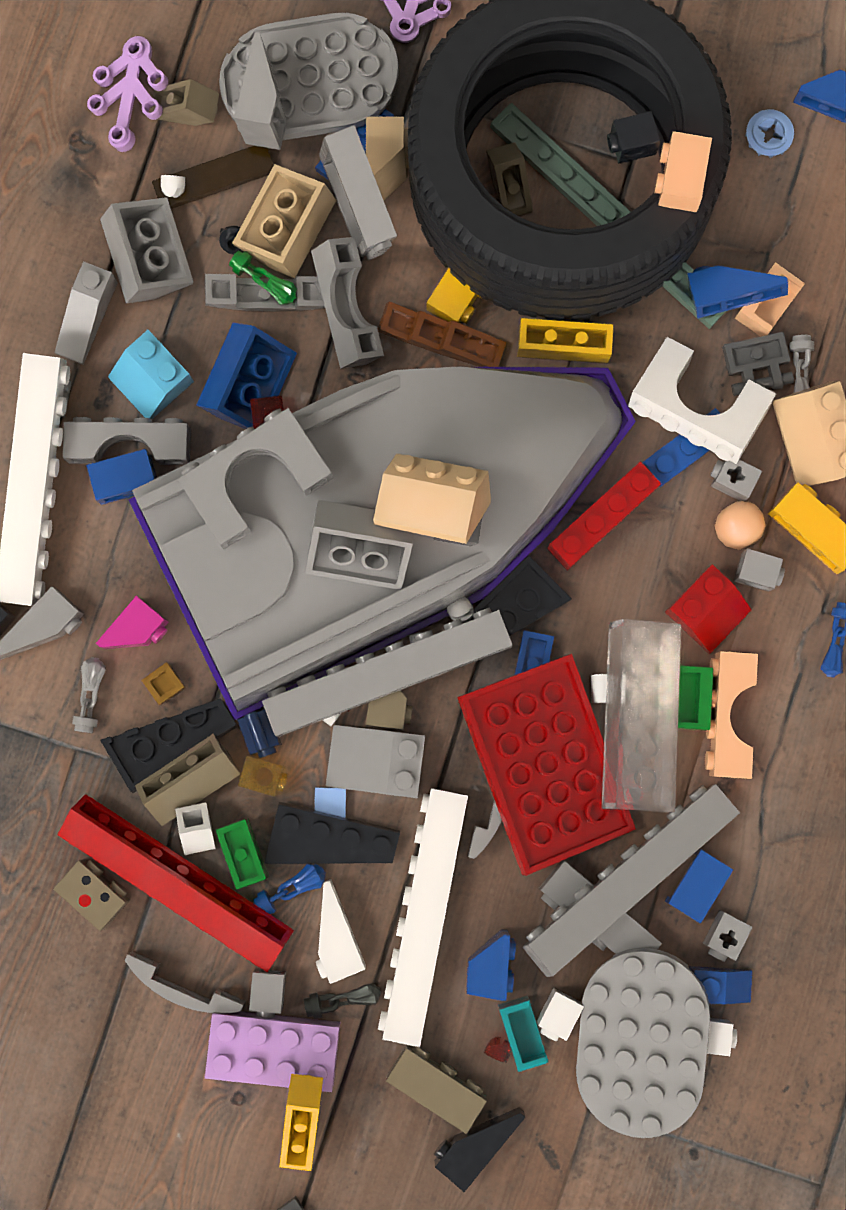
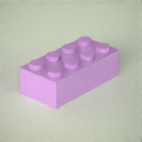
(271, 1049)

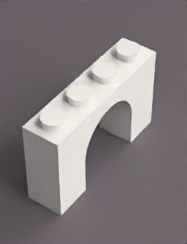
(722, 433)

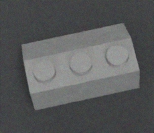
(146, 249)
(354, 549)

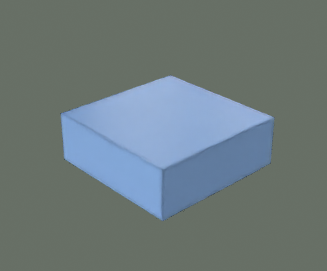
(330, 801)

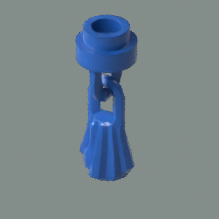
(832, 663)
(309, 878)

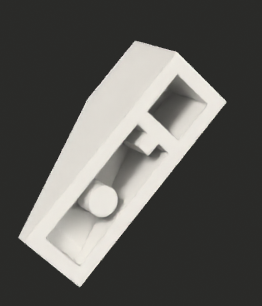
(337, 944)

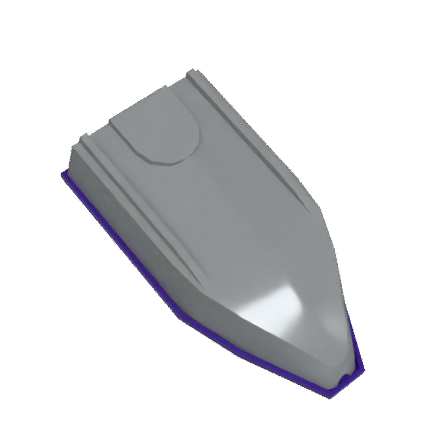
(273, 624)

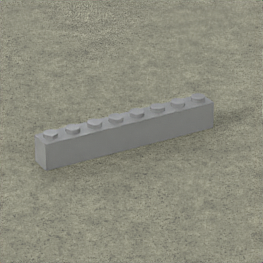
(386, 673)
(630, 880)

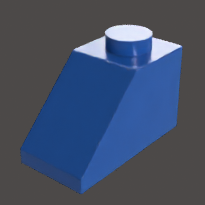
(825, 95)
(725, 984)

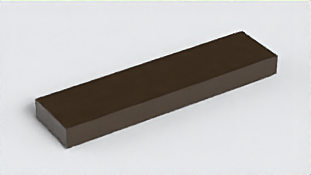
(220, 175)

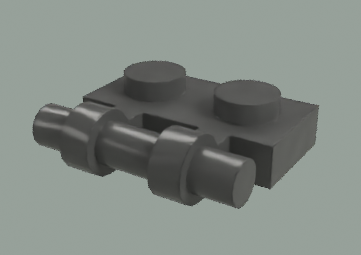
(757, 354)

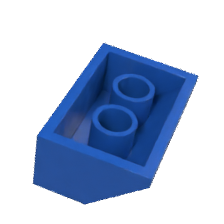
(245, 369)

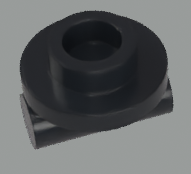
(227, 237)

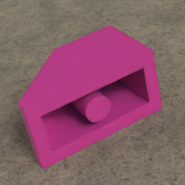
(134, 627)

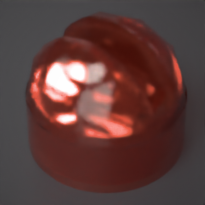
(497, 1051)

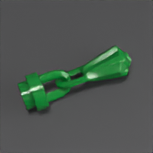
(280, 289)

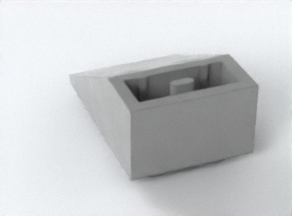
(259, 105)

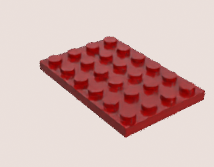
(543, 763)

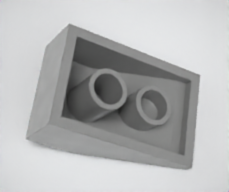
(375, 761)

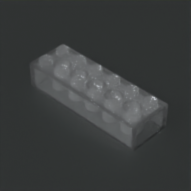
(641, 716)

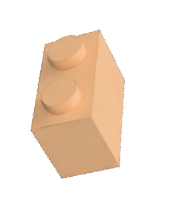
(684, 171)

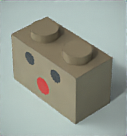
(92, 893)

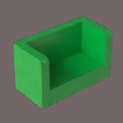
(695, 698)
(242, 853)

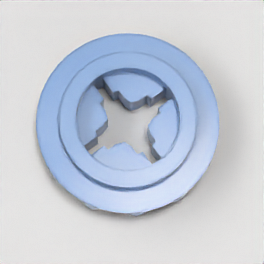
(763, 121)

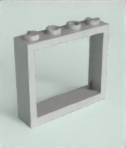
(357, 192)

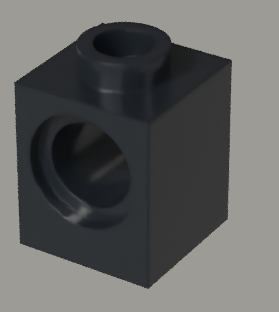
(633, 137)

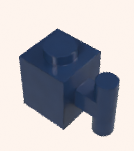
(259, 734)

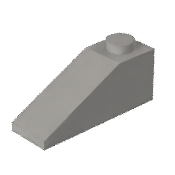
(85, 311)
(45, 621)

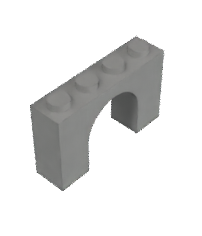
(209, 482)

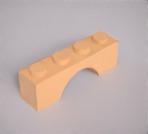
(728, 754)

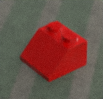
(709, 608)

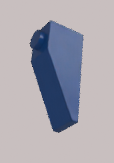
(728, 288)

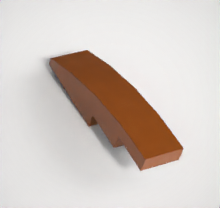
(440, 336)

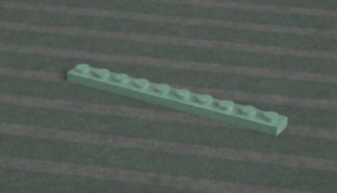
(579, 188)

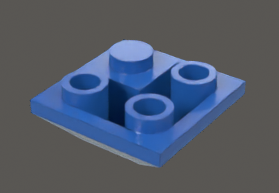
(488, 968)

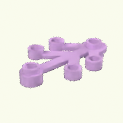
(410, 17)
(128, 88)

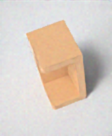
(764, 315)

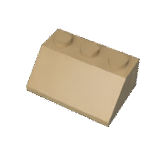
(387, 152)
(285, 220)
(814, 432)
(432, 498)

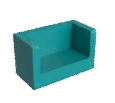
(523, 1033)

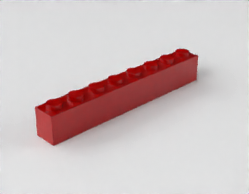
(175, 882)

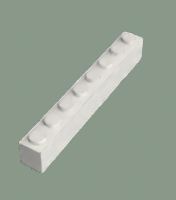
(31, 478)
(424, 917)

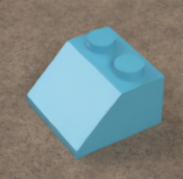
(149, 375)

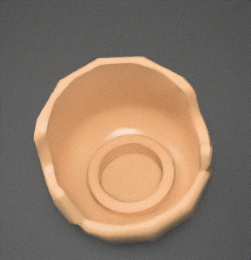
(740, 525)

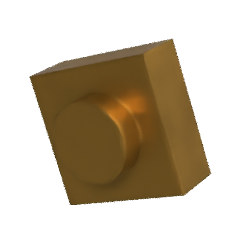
(163, 683)

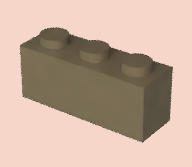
(187, 779)
(437, 1087)

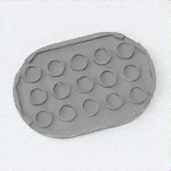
(326, 70)
(643, 1043)

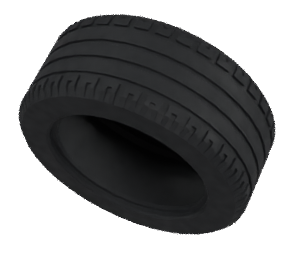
(518, 44)

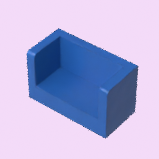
(118, 476)
(700, 886)

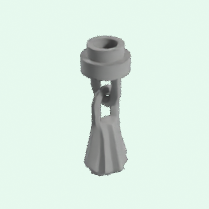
(800, 344)
(92, 674)

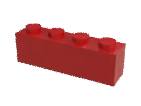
(603, 516)

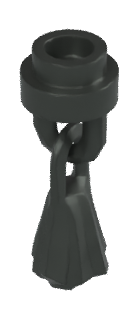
(364, 995)

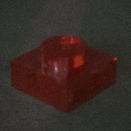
(264, 406)

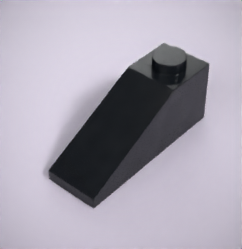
(469, 1153)

